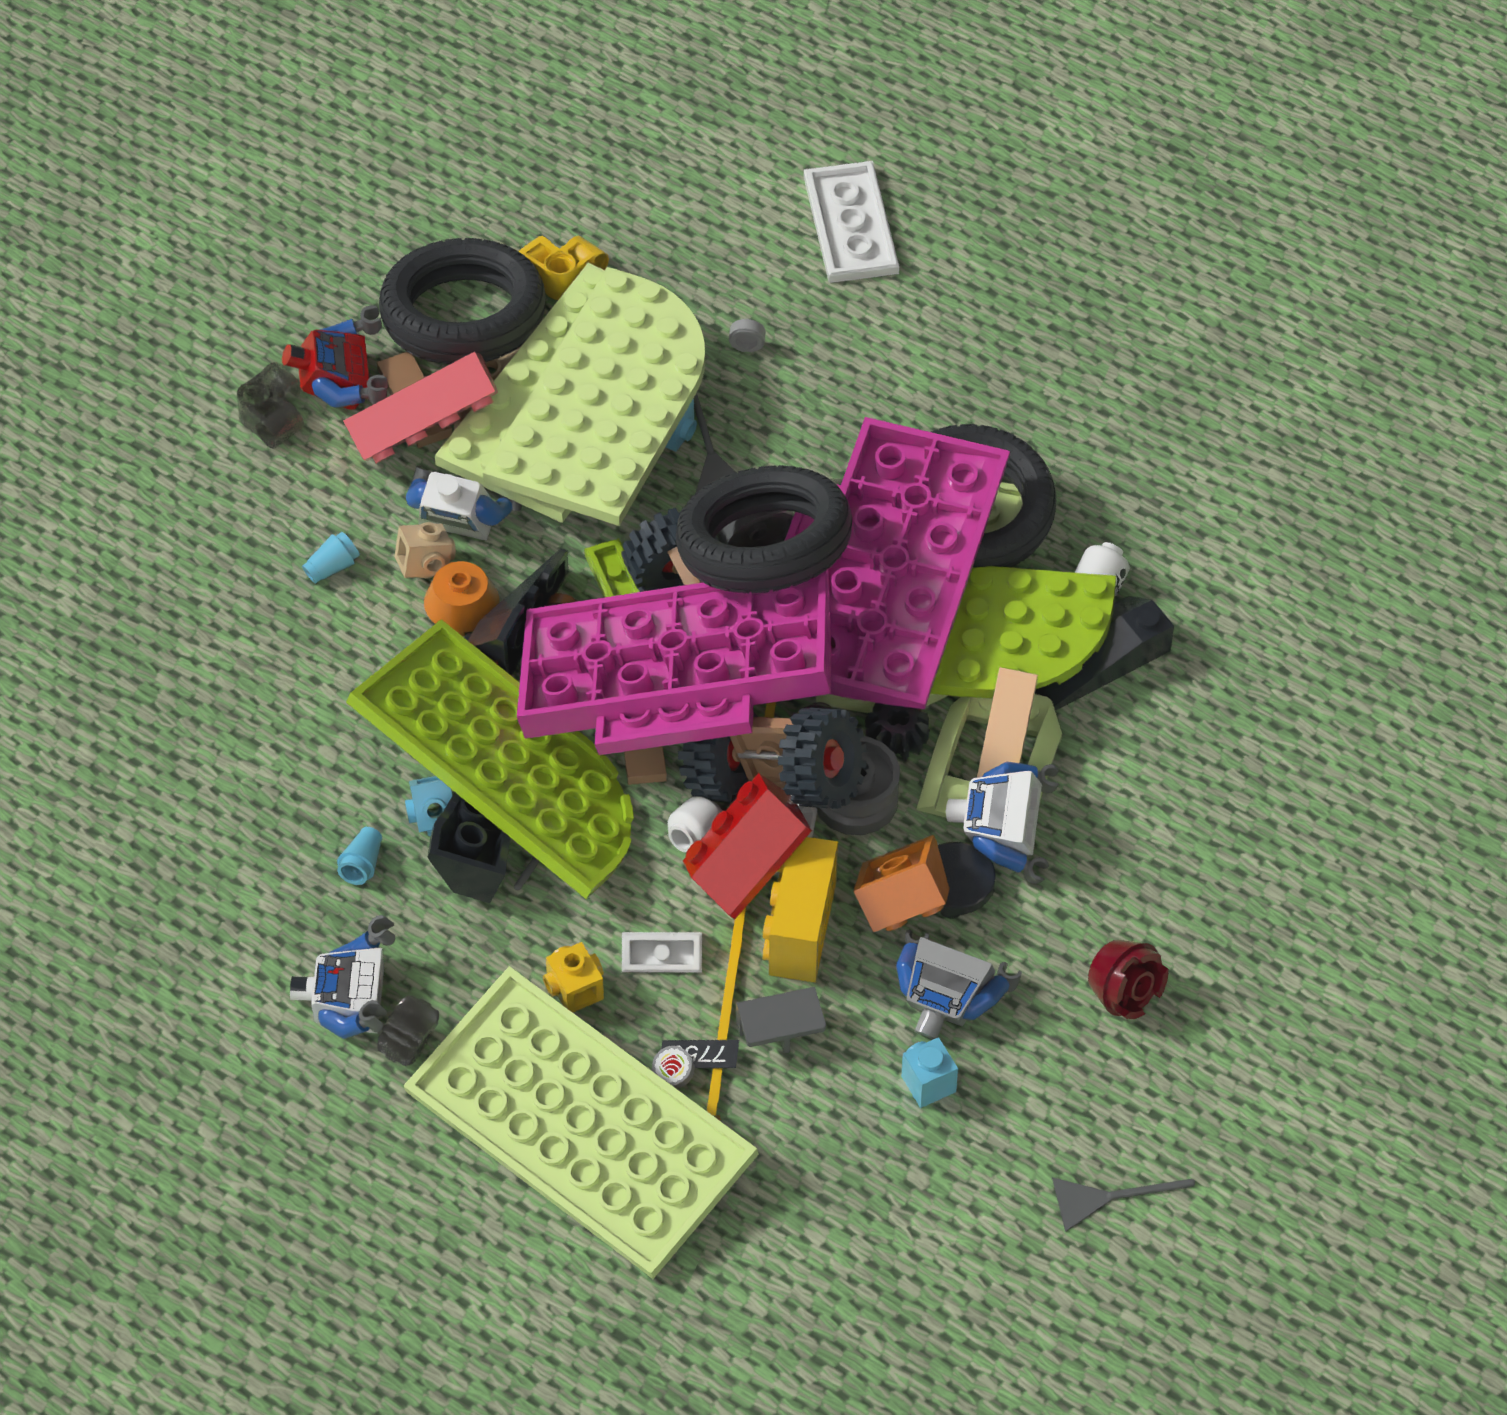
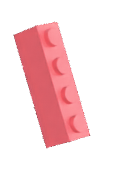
(421, 407)

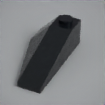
(503, 628)
(1135, 637)
(468, 850)

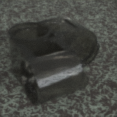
(267, 405)

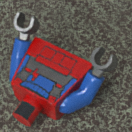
(335, 363)

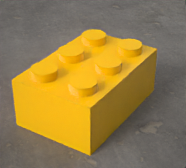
(801, 910)

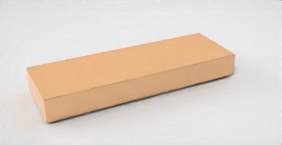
(1008, 719)

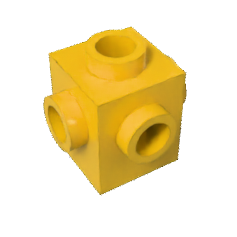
(574, 977)

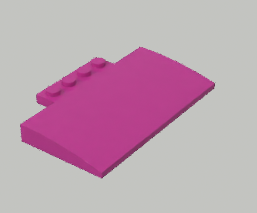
(912, 545)
(672, 662)

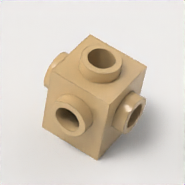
(423, 549)

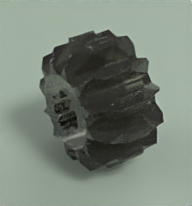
(408, 1030)

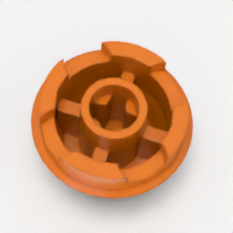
(460, 596)

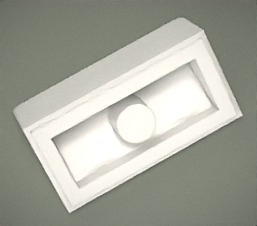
(661, 951)

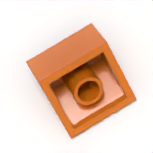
(902, 885)

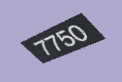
(709, 1052)

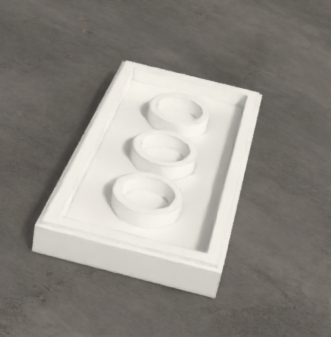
(851, 222)

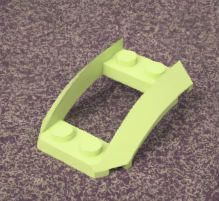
(940, 788)

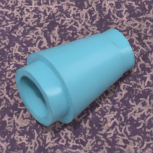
(332, 556)
(360, 857)

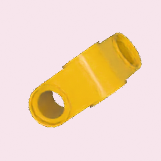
(562, 265)

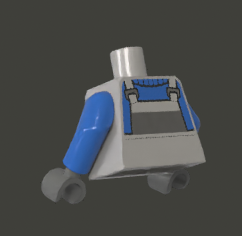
(948, 984)

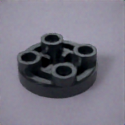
(968, 876)

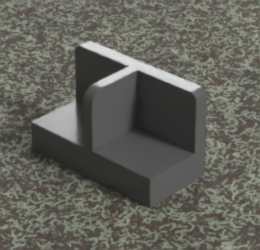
(780, 1018)

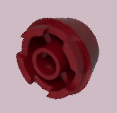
(1127, 977)

